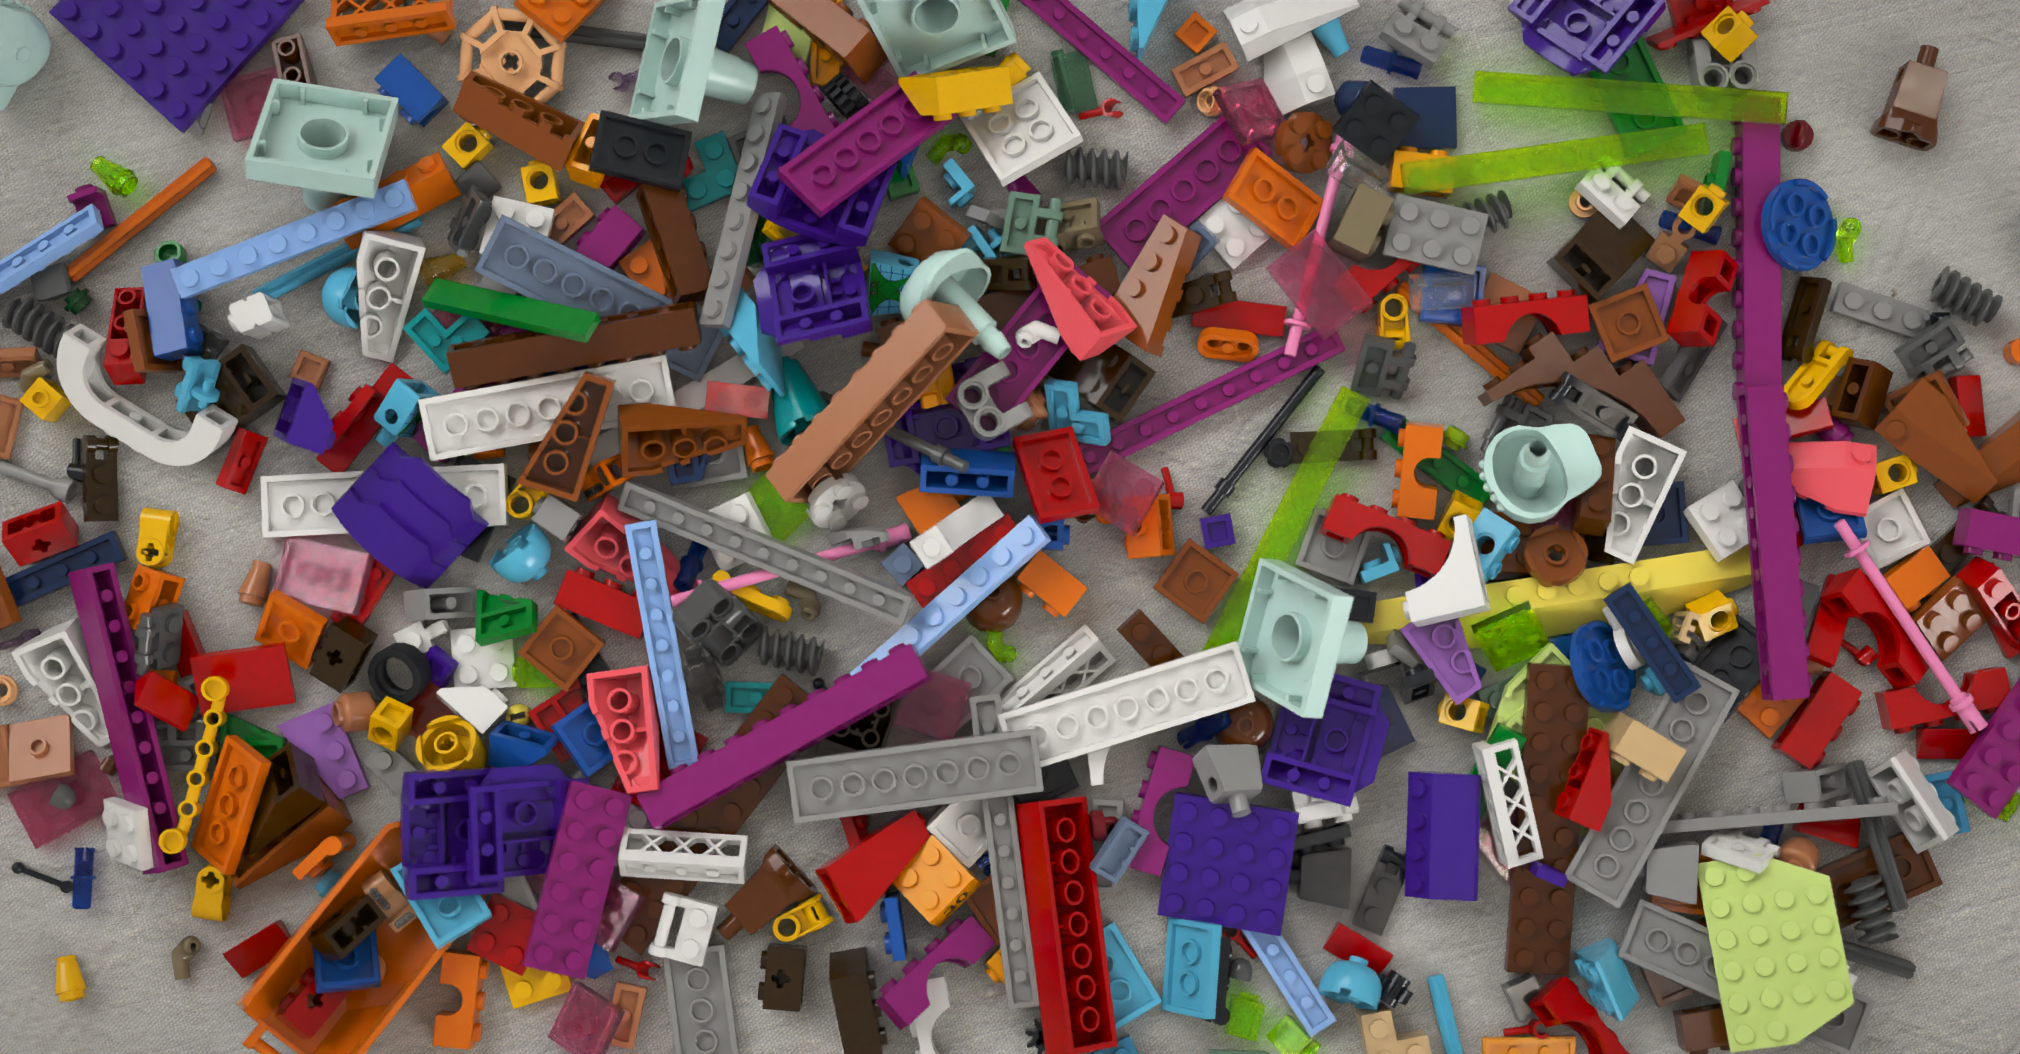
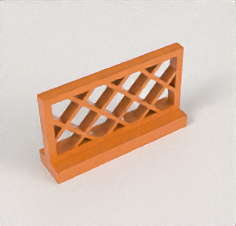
(389, 22)

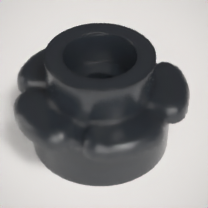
(1271, 449)

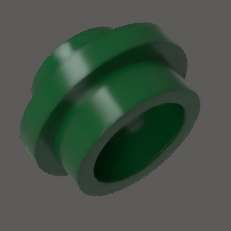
(77, 300)

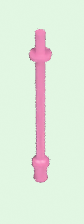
(1298, 322)
(896, 534)
(1960, 701)

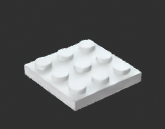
(1023, 132)

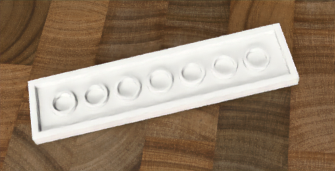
(527, 408)
(303, 502)
(1135, 704)

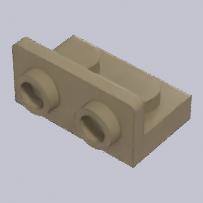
(1079, 225)

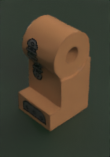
(390, 899)

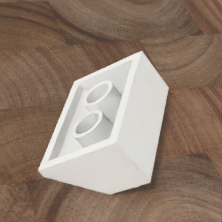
(1920, 810)

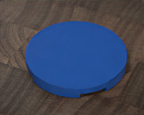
(1798, 225)
(1600, 669)

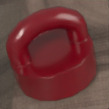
(1797, 135)
(1101, 825)

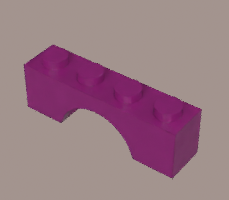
(773, 55)
(1168, 771)
(907, 996)

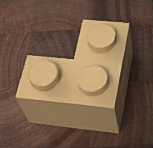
(1638, 744)
(1379, 1034)

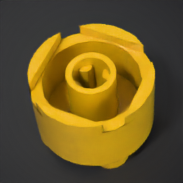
(451, 745)

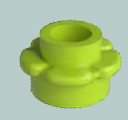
(1455, 438)

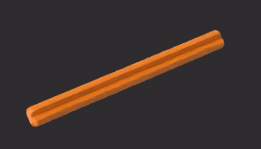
(141, 219)
(1479, 353)

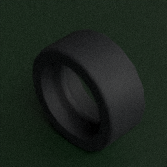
(413, 659)

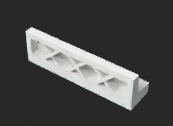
(1052, 672)
(1496, 805)
(681, 865)

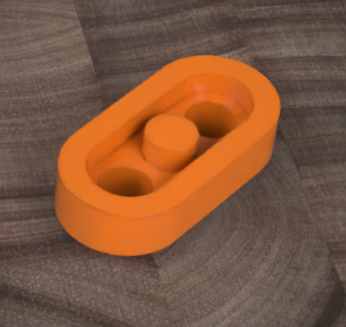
(1228, 344)

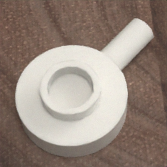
(1625, 646)

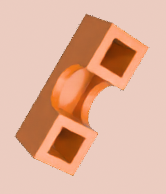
(1414, 497)
(461, 1027)

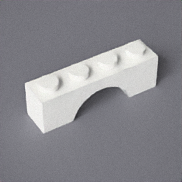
(939, 1002)

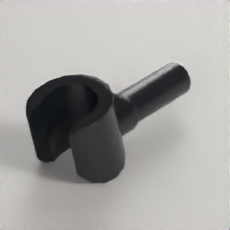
(1935, 316)
(74, 469)

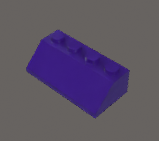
(305, 419)
(1442, 835)

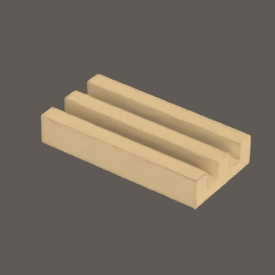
(1687, 617)

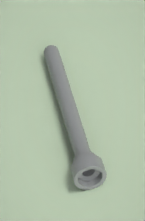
(62, 488)

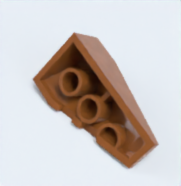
(664, 435)
(1933, 437)
(2002, 456)
(295, 842)

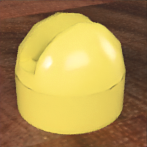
(517, 708)

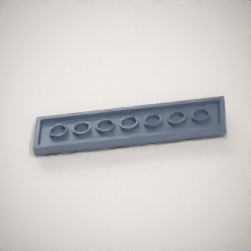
(562, 276)

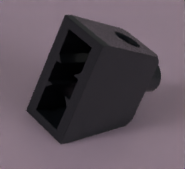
(1324, 876)

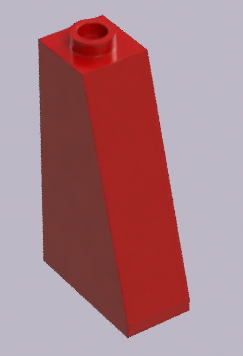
(869, 866)

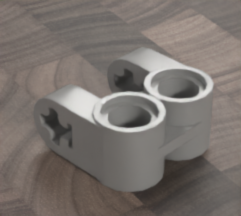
(1724, 74)
(986, 406)

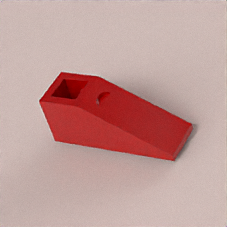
(117, 351)
(1994, 597)
(1588, 788)

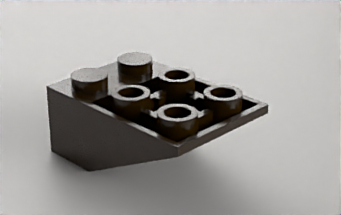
(1599, 255)
(1107, 380)
(245, 387)
(864, 734)
(287, 796)

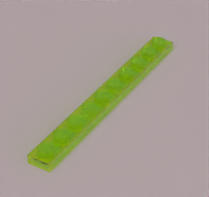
(1630, 97)
(1554, 158)
(1293, 507)

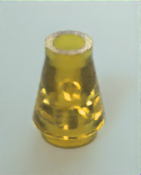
(441, 267)

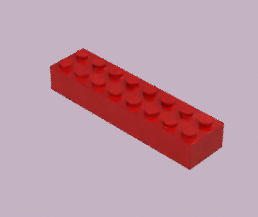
(1066, 926)

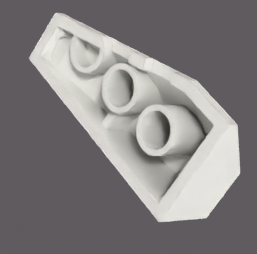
(1271, 23)
(1297, 75)
(385, 282)
(1641, 481)
(62, 669)

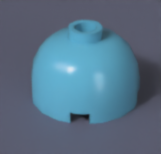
(341, 297)
(523, 556)
(1352, 983)

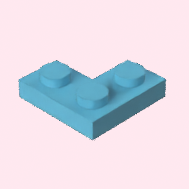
(1065, 411)

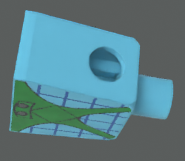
(886, 280)
(400, 410)

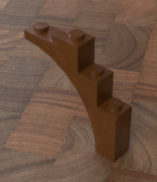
(1629, 384)

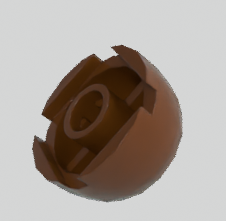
(999, 609)
(1250, 725)

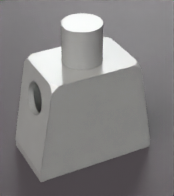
(1230, 775)
(1672, 871)

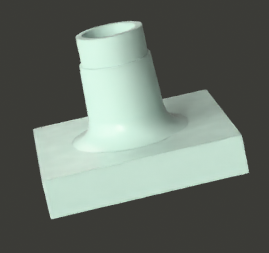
(937, 33)
(685, 66)
(322, 141)
(1296, 637)

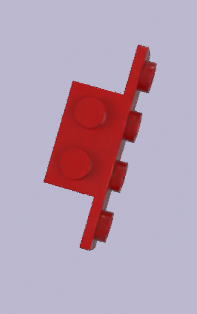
(1692, 16)
(357, 424)

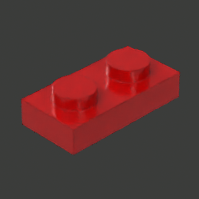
(241, 460)

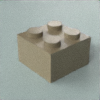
(1360, 222)

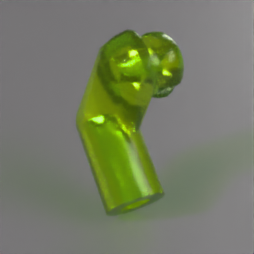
(948, 143)
(1845, 238)
(999, 649)

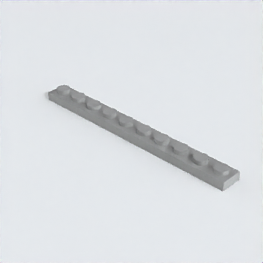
(766, 552)
(1006, 875)

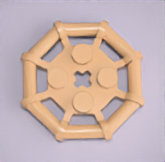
(513, 43)

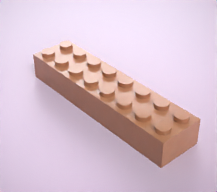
(873, 399)

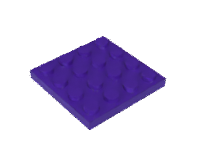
(1228, 866)

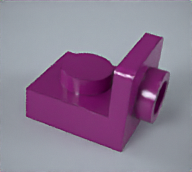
(88, 194)

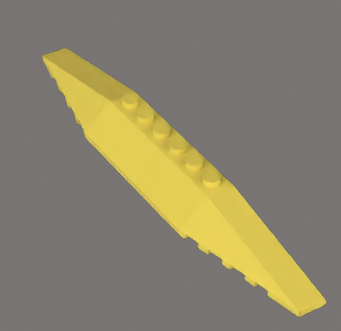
(1562, 609)

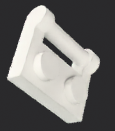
(693, 932)

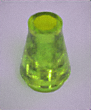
(115, 177)

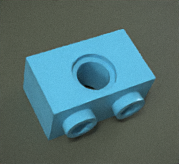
(1504, 534)

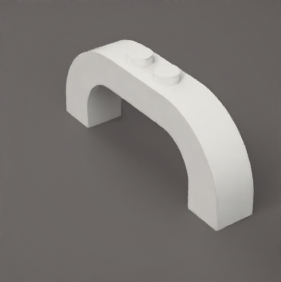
(90, 395)

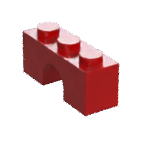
(1692, 320)

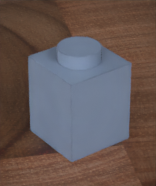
(903, 564)

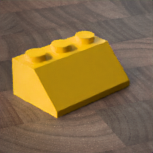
(959, 91)

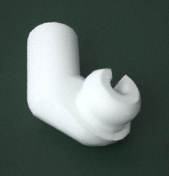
(1036, 331)

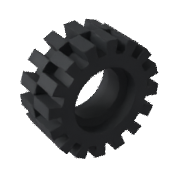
(844, 95)

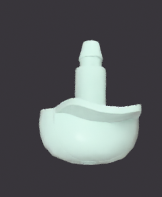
(22, 47)
(959, 280)
(1538, 470)

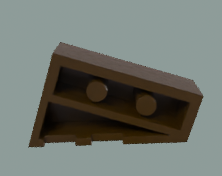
(855, 1003)

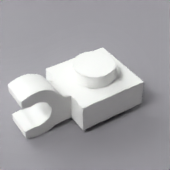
(421, 635)

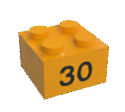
(936, 882)

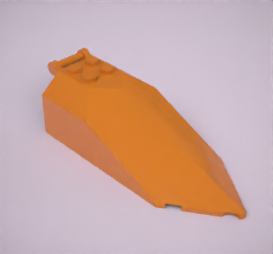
(363, 1012)

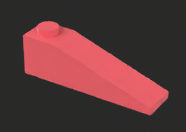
(1082, 314)
(1834, 474)
(603, 543)
(629, 723)

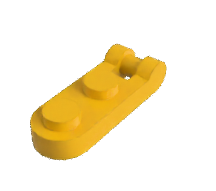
(1814, 376)
(772, 607)

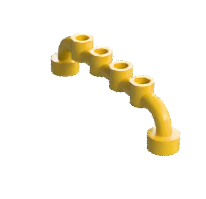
(214, 690)

